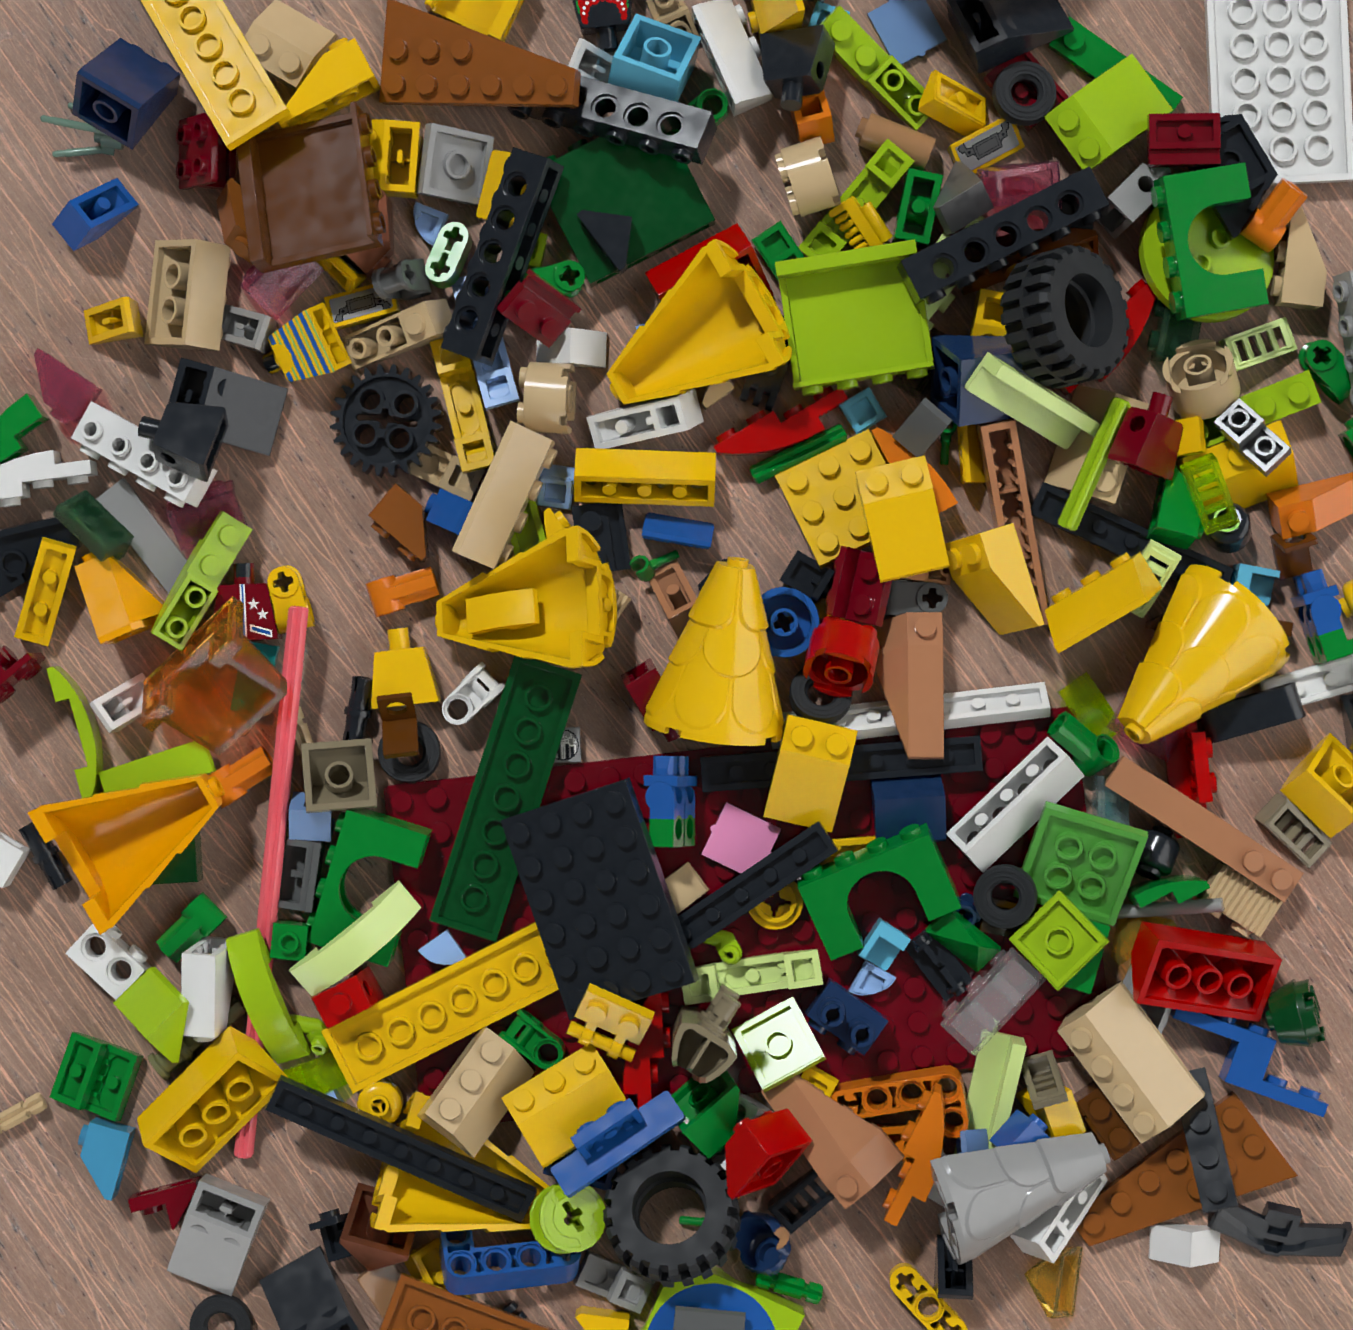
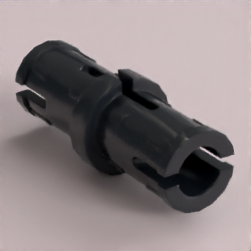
(358, 708)
(46, 856)

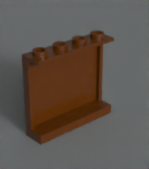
(311, 191)

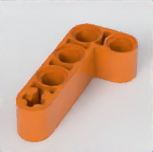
(898, 1101)

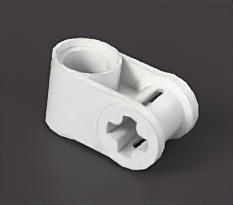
(473, 694)

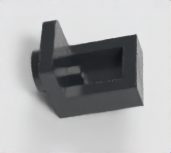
(806, 576)
(331, 1228)

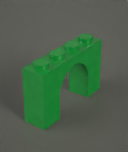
(1193, 288)
(362, 835)
(909, 854)

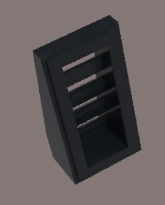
(785, 1215)

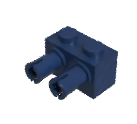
(846, 1017)

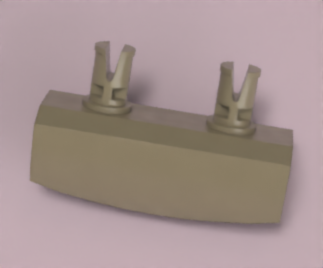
(703, 1038)

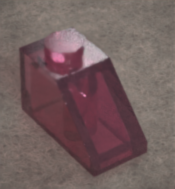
(1017, 181)
(64, 388)

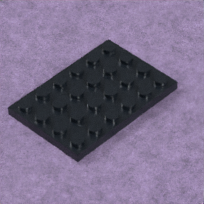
(600, 896)

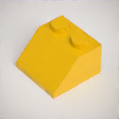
(1324, 786)

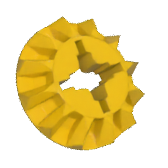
(785, 914)

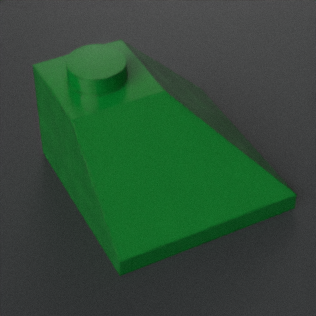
(709, 1112)

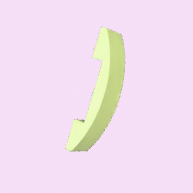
(358, 941)
(756, 975)

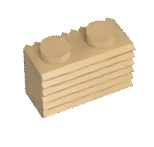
(1243, 901)

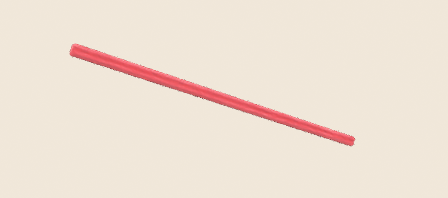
(278, 814)

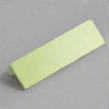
(1029, 402)
(994, 1083)

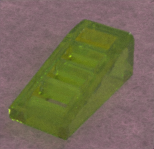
(1197, 466)

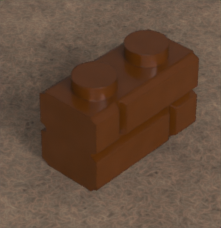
(1105, 1121)

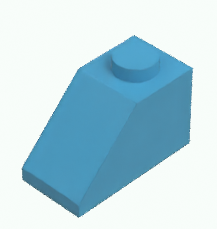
(106, 1153)

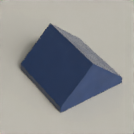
(907, 802)

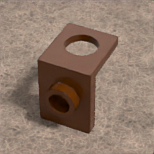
(1293, 554)
(399, 727)

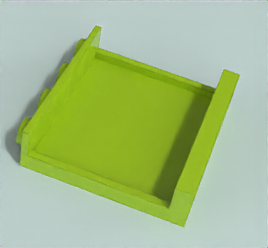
(853, 318)

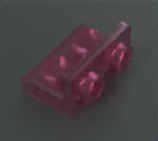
(279, 288)
(194, 522)

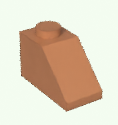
(674, 594)

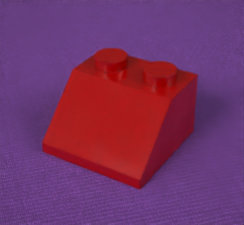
(762, 1151)

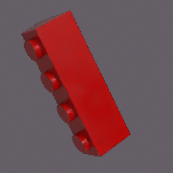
(1202, 971)

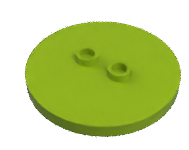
(1209, 248)

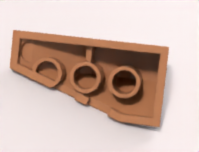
(913, 680)
(845, 1148)

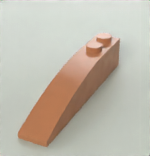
(1009, 493)
(1203, 829)

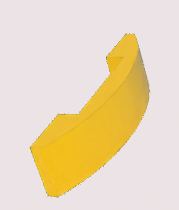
(464, 408)

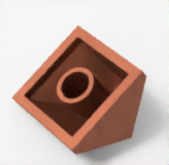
(368, 1245)

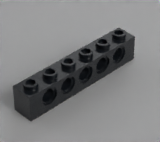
(629, 106)
(1080, 189)
(517, 249)

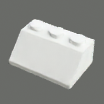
(731, 54)

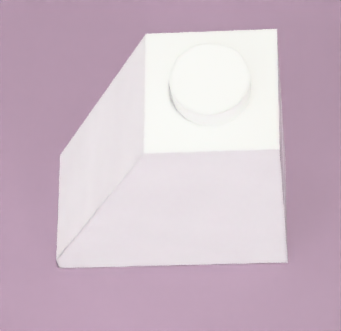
(208, 987)

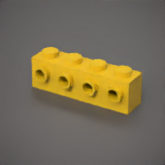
(644, 477)

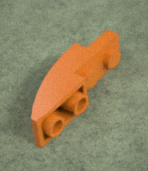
(922, 1143)

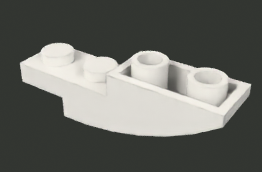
(40, 471)

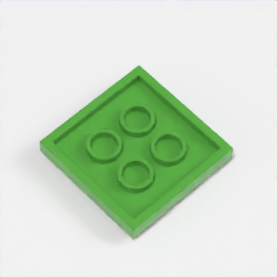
(1084, 859)

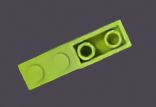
(875, 68)
(1273, 402)
(199, 580)

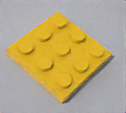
(827, 499)

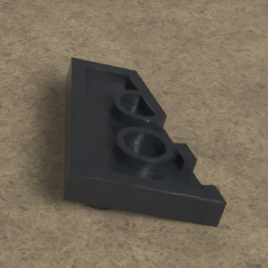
(20, 548)

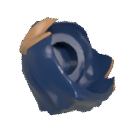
(762, 1243)

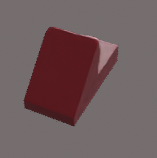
(175, 1196)

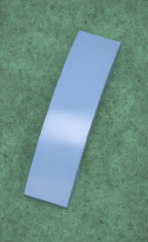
(495, 382)

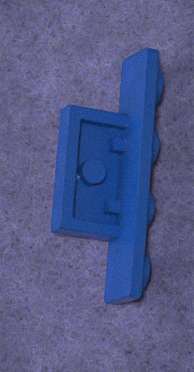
(614, 1139)

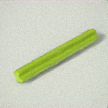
(1093, 464)

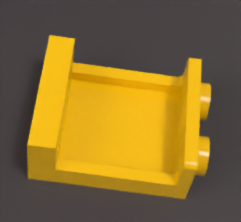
(484, 16)

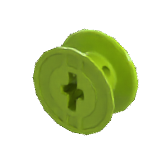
(584, 1225)

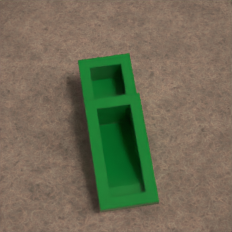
(16, 423)

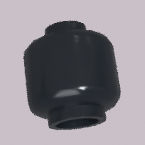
(1233, 537)
(1158, 854)

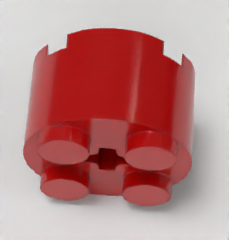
(842, 657)

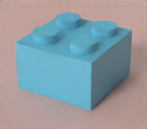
(654, 58)

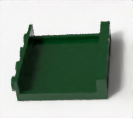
(626, 182)

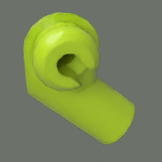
(726, 946)
(312, 1029)

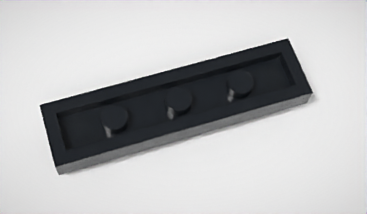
(1208, 1151)

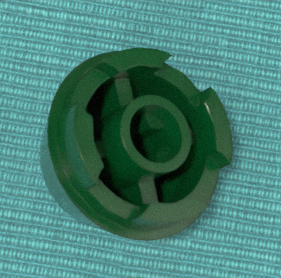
(1295, 1014)

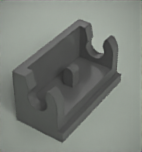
(301, 874)

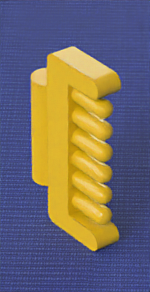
(866, 220)

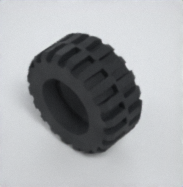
(1064, 317)
(656, 1173)

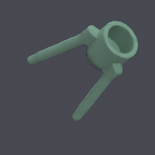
(107, 143)

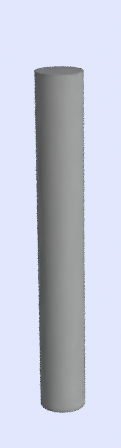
(1172, 908)

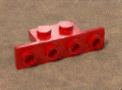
(1189, 767)

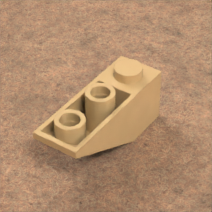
(1301, 267)
(398, 333)

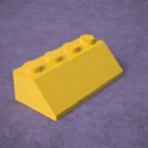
(210, 1100)

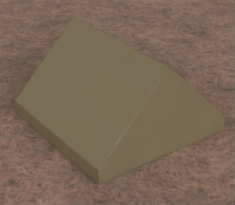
(338, 775)

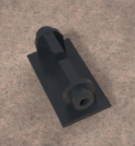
(938, 965)

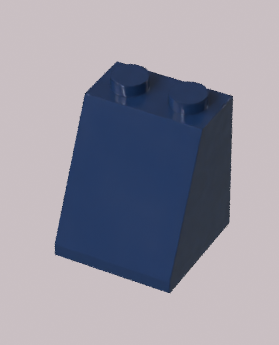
(124, 92)
(954, 363)

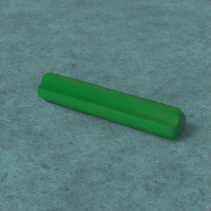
(798, 453)

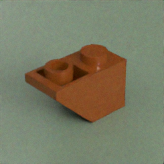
(405, 520)

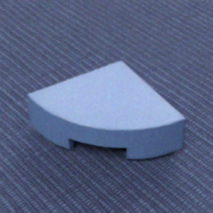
(428, 222)
(443, 950)
(871, 980)

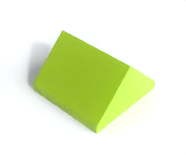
(156, 1011)

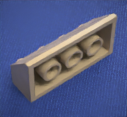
(504, 496)
(1131, 1062)

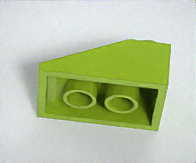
(1107, 113)

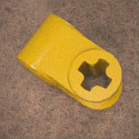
(283, 599)

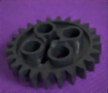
(392, 391)

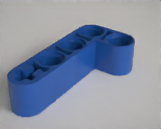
(508, 1258)

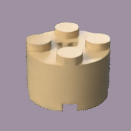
(809, 175)
(1201, 379)
(547, 397)

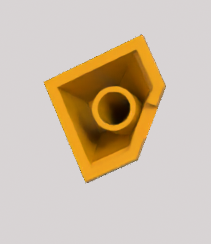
(116, 599)

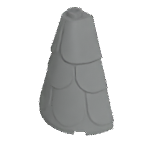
(1009, 1187)

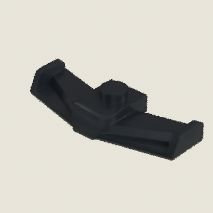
(1279, 1231)

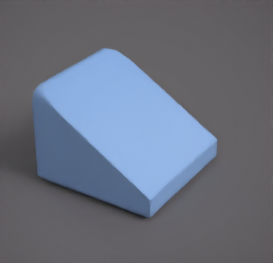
(556, 487)

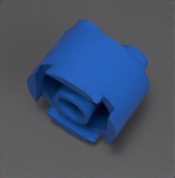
(804, 615)

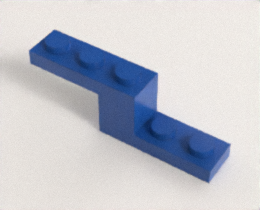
(1249, 1059)

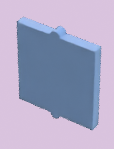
(906, 28)

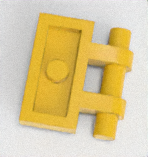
(614, 1015)

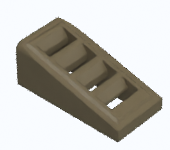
(1275, 817)
(1043, 1080)

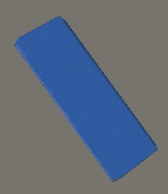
(678, 531)

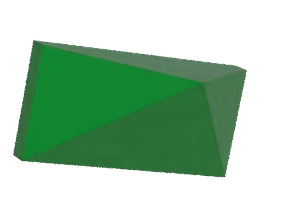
(963, 940)

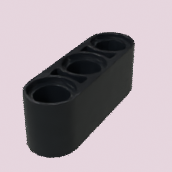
(1253, 713)

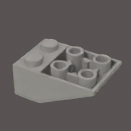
(217, 1234)

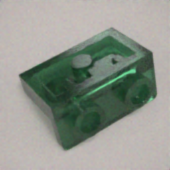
(1170, 333)
(94, 526)

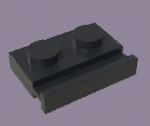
(608, 528)

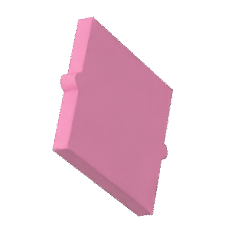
(740, 839)

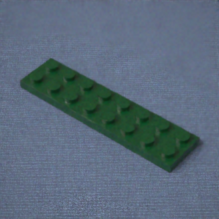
(506, 784)

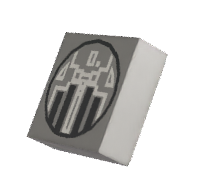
(570, 746)

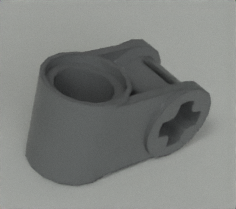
(402, 281)
(907, 597)

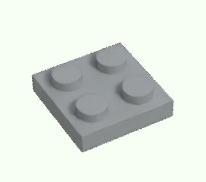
(453, 163)

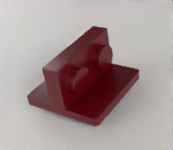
(203, 155)
(857, 588)
(15, 670)

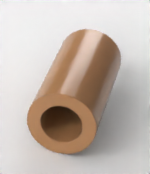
(877, 129)

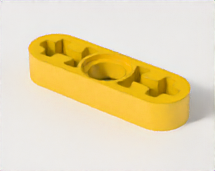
(917, 1280)

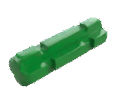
(791, 1286)

